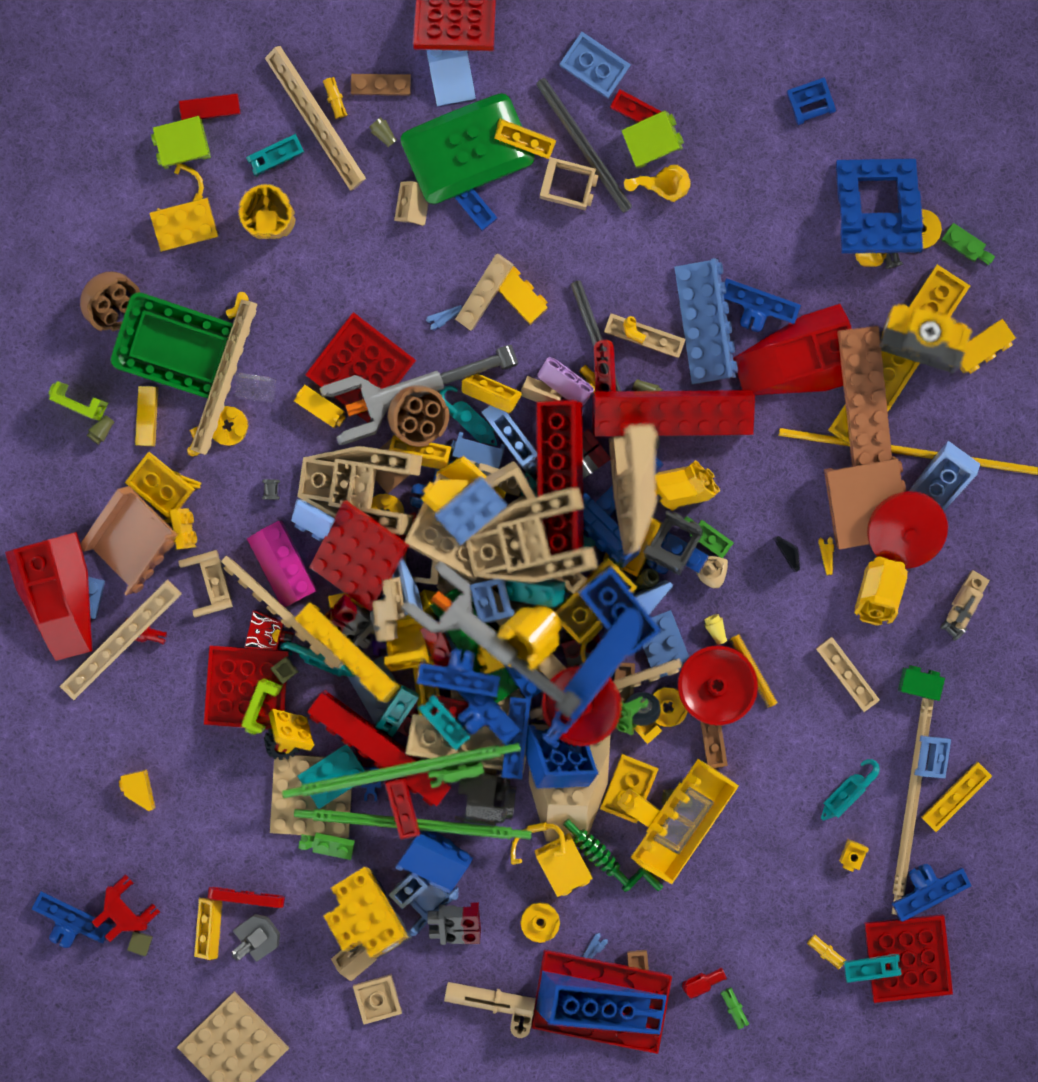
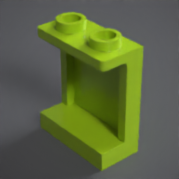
(652, 138)
(180, 142)
(94, 411)
(264, 686)

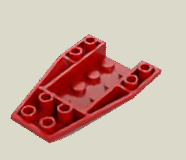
(797, 356)
(55, 592)

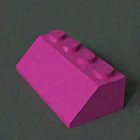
(282, 564)

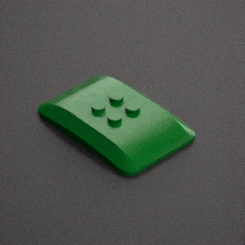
(460, 149)
(170, 344)

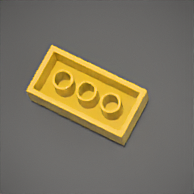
(576, 614)

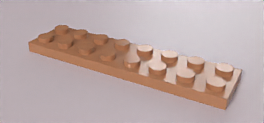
(865, 395)

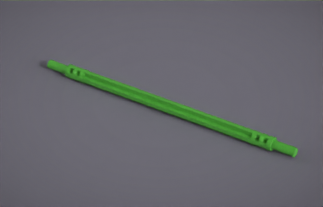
(401, 770)
(424, 825)

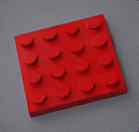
(454, 25)
(360, 352)
(358, 555)
(233, 681)
(921, 953)

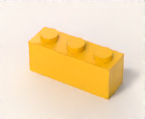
(521, 296)
(985, 345)

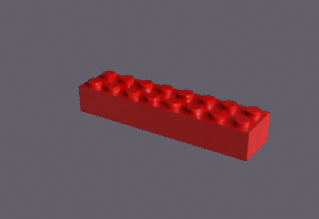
(674, 412)
(561, 469)
(373, 743)

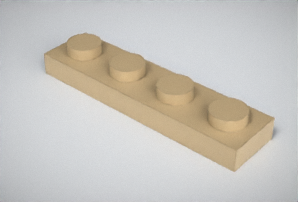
(484, 292)
(654, 340)
(847, 674)

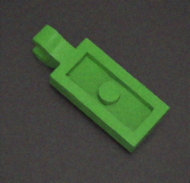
(967, 244)
(713, 539)
(455, 773)
(328, 845)

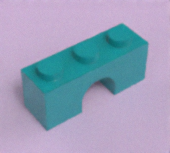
(540, 593)

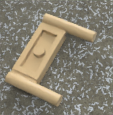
(214, 580)

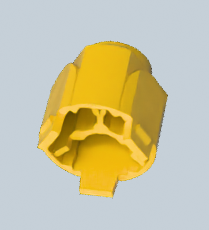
(267, 199)
(533, 633)

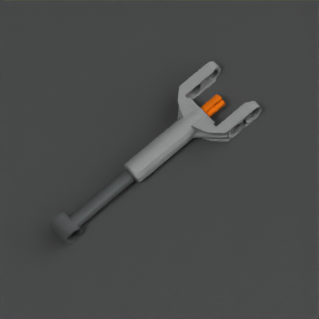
(378, 400)
(460, 616)

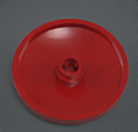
(908, 528)
(717, 685)
(596, 720)

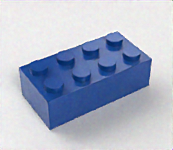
(610, 598)

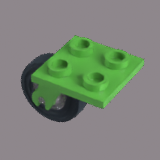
(638, 710)

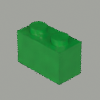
(920, 683)

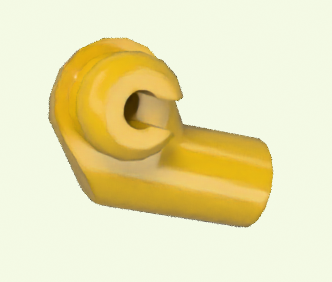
(231, 313)
(631, 330)
(589, 375)

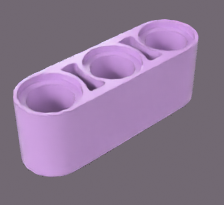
(564, 381)

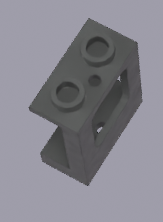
(666, 559)

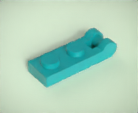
(275, 154)
(397, 710)
(444, 723)
(871, 968)

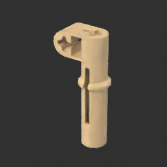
(496, 1002)

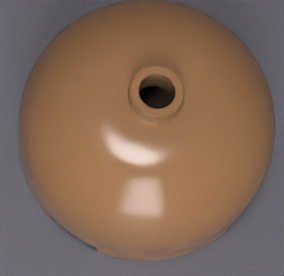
(101, 294)
(427, 417)

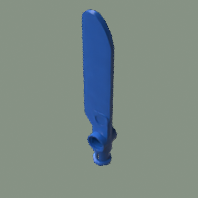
(598, 669)

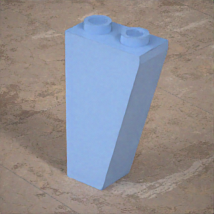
(513, 438)

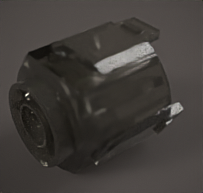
(489, 799)

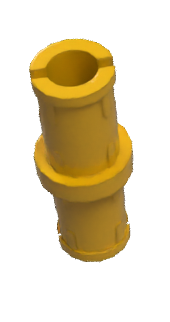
(334, 98)
(826, 951)

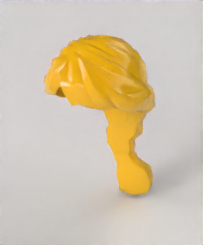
(669, 183)

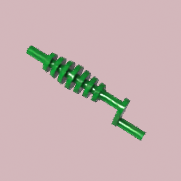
(602, 857)

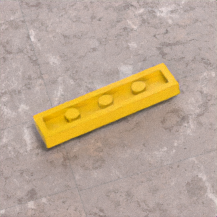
(956, 796)

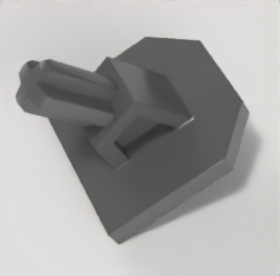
(257, 937)

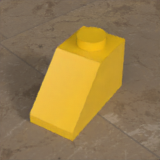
(442, 492)
(138, 788)

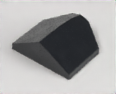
(789, 551)

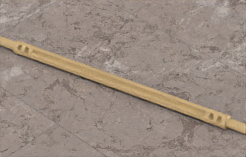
(911, 804)

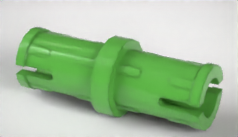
(734, 1008)

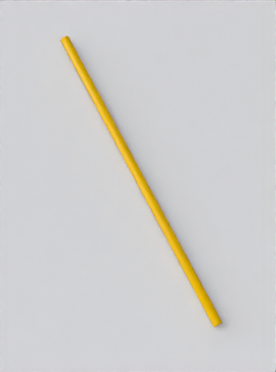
(907, 451)

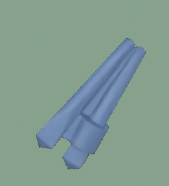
(443, 317)
(595, 946)

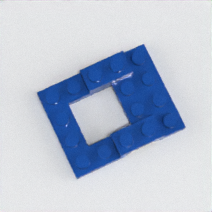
(879, 231)

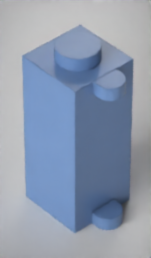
(477, 452)

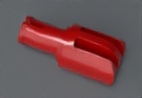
(152, 635)
(702, 983)

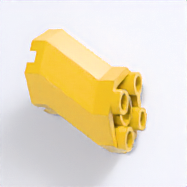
(685, 485)
(881, 591)

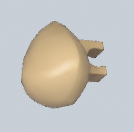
(713, 572)

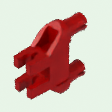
(121, 913)

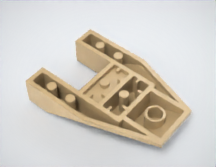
(350, 477)
(633, 482)
(516, 546)
(572, 803)

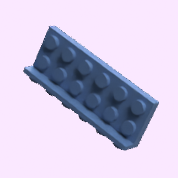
(706, 321)

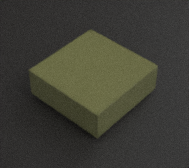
(284, 670)
(140, 943)

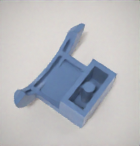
(421, 897)

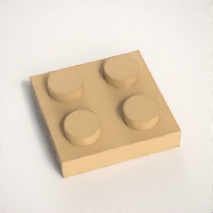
(377, 999)

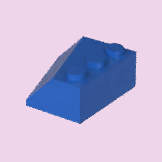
(560, 764)
(435, 860)

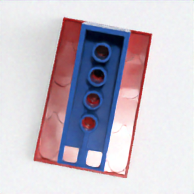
(598, 1002)

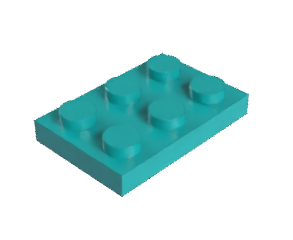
(337, 764)

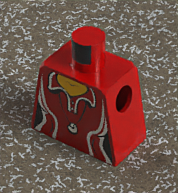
(266, 632)

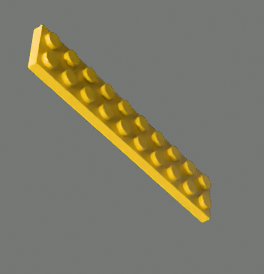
(940, 294)

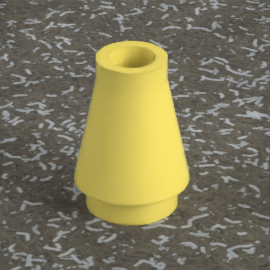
(715, 627)

